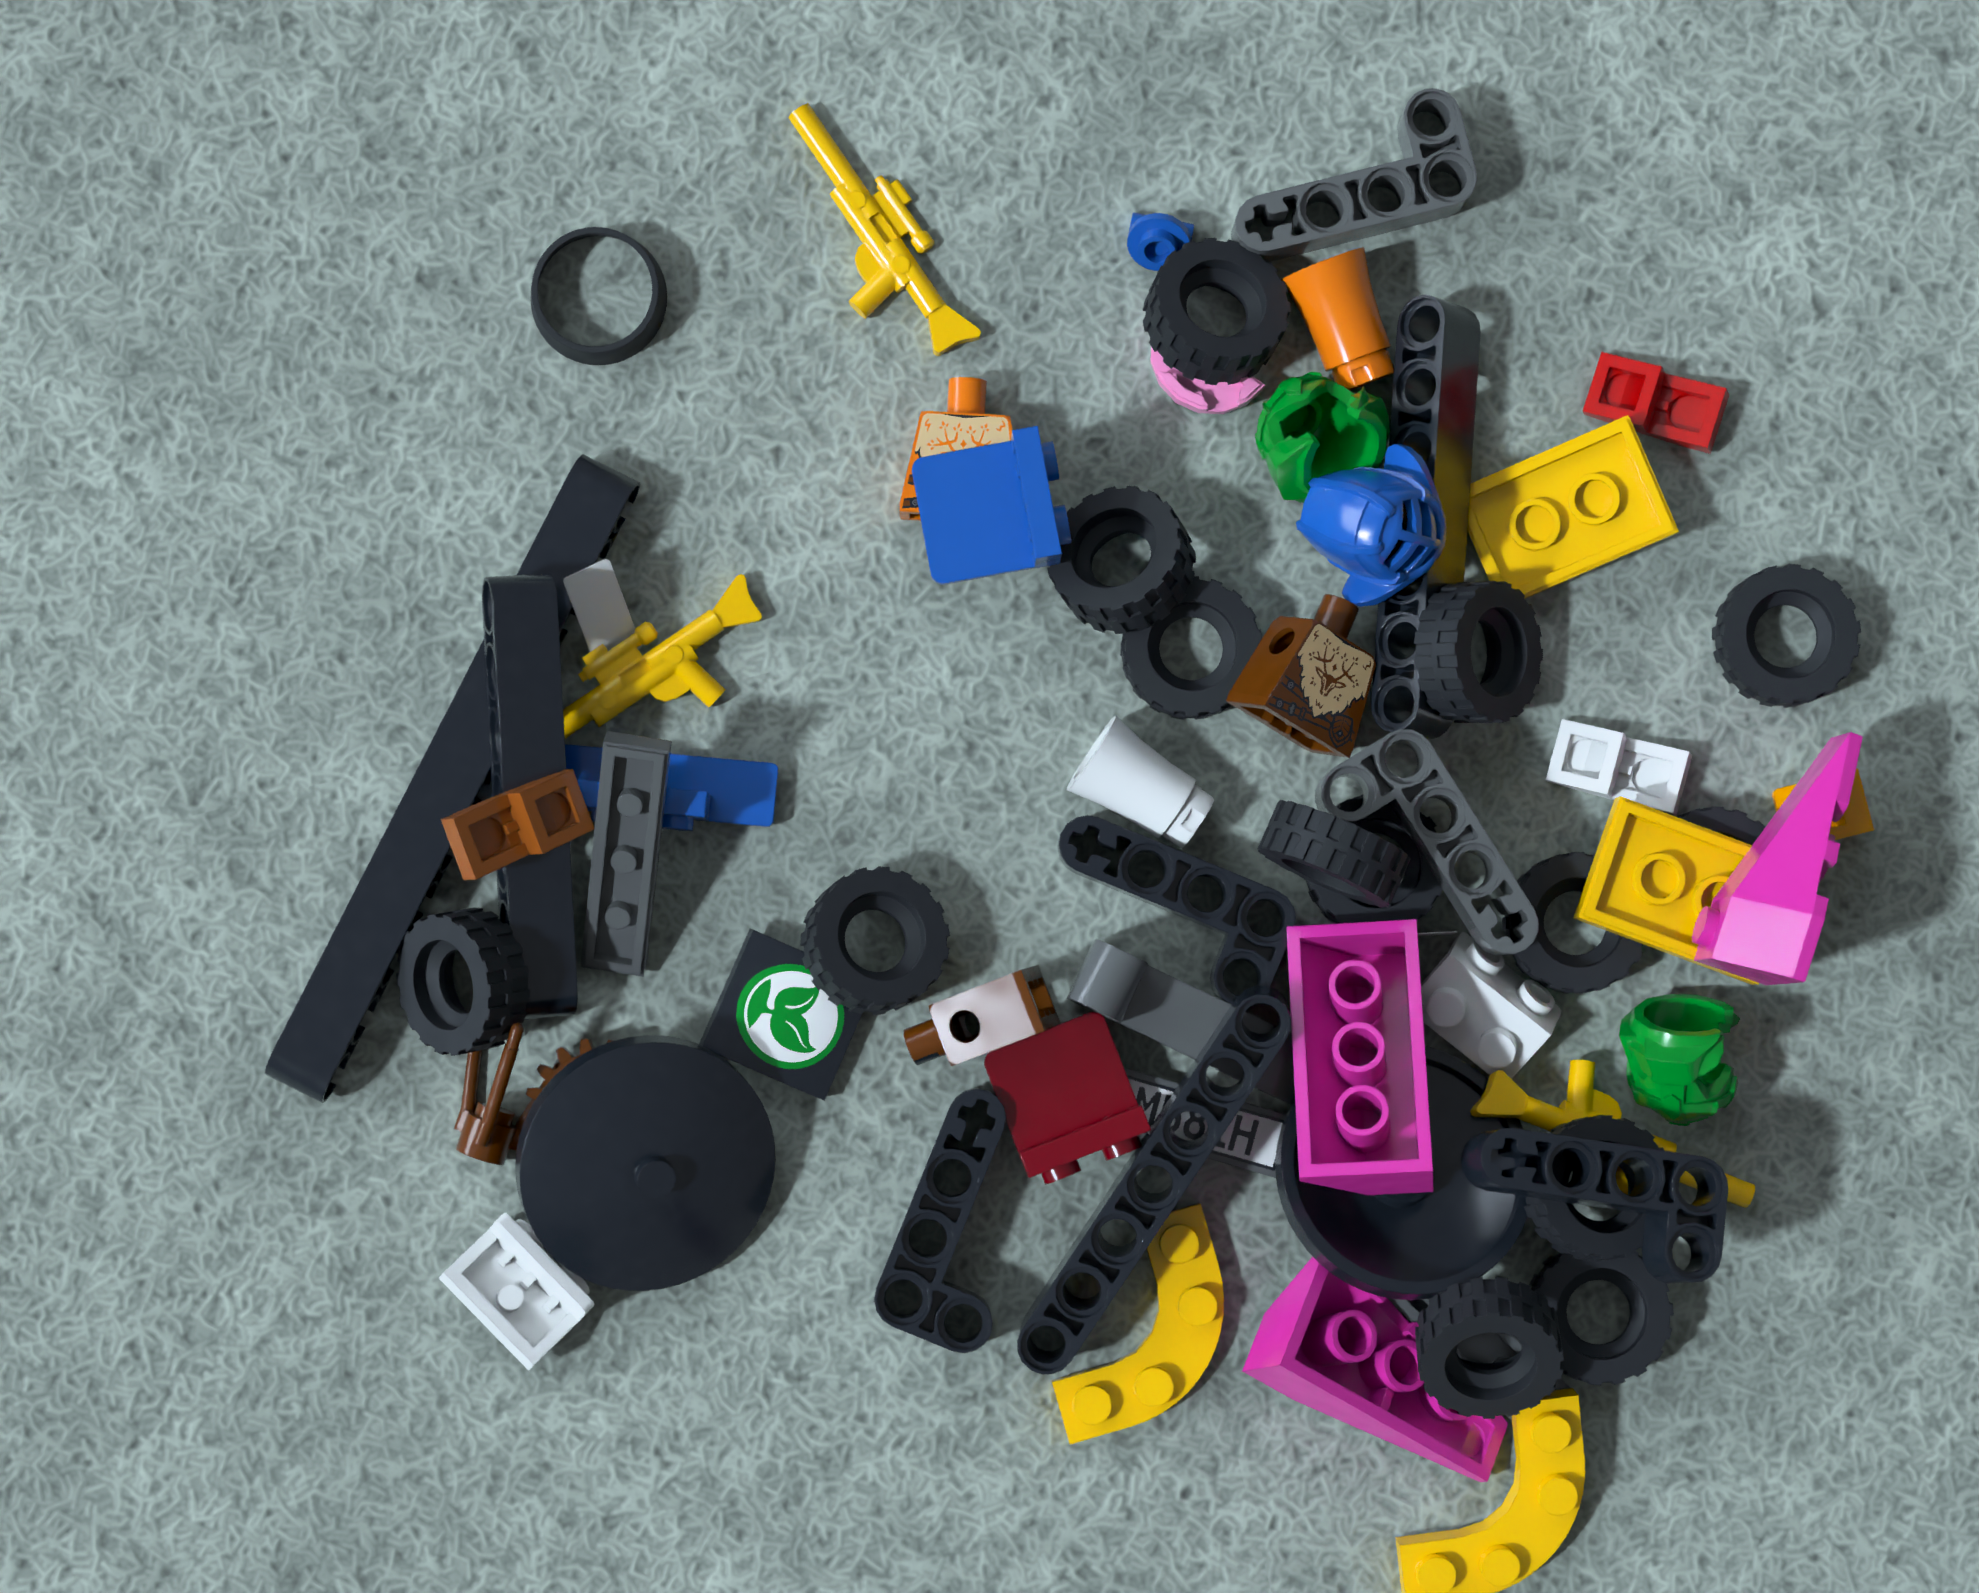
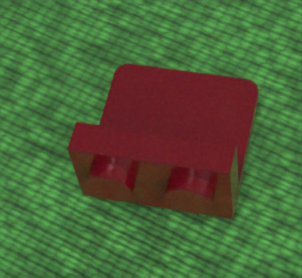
(1066, 1097)

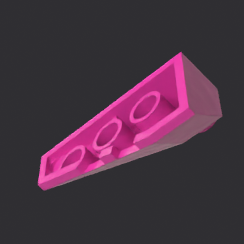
(1769, 907)
(1360, 1365)

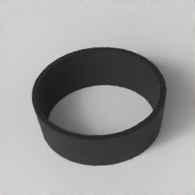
(619, 350)

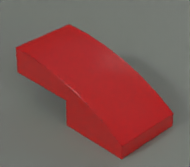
(1656, 402)

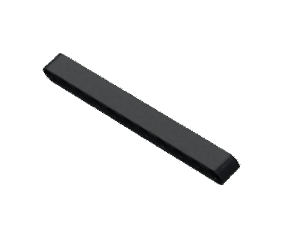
(448, 779)

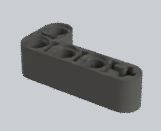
(1349, 191)
(1437, 849)
(1170, 1012)

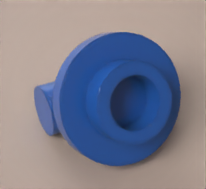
(1155, 237)

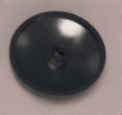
(645, 1163)
(1411, 1241)

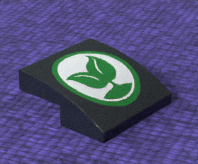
(778, 1018)

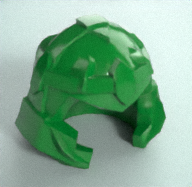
(1319, 429)
(1676, 1056)

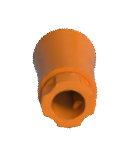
(1343, 318)

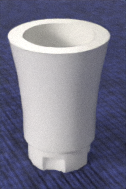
(1140, 785)

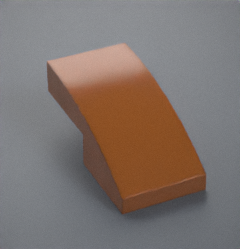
(517, 824)

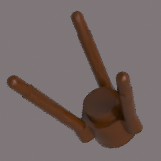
(489, 1129)

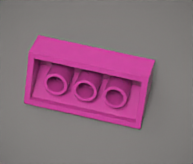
(1360, 1057)

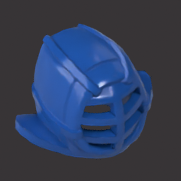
(1358, 519)

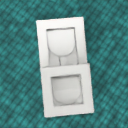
(1617, 766)

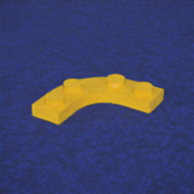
(1174, 1350)
(1526, 1525)

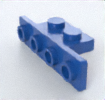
(696, 788)

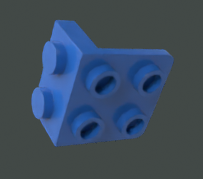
(990, 509)

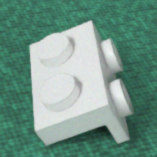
(1487, 1008)
(518, 1290)

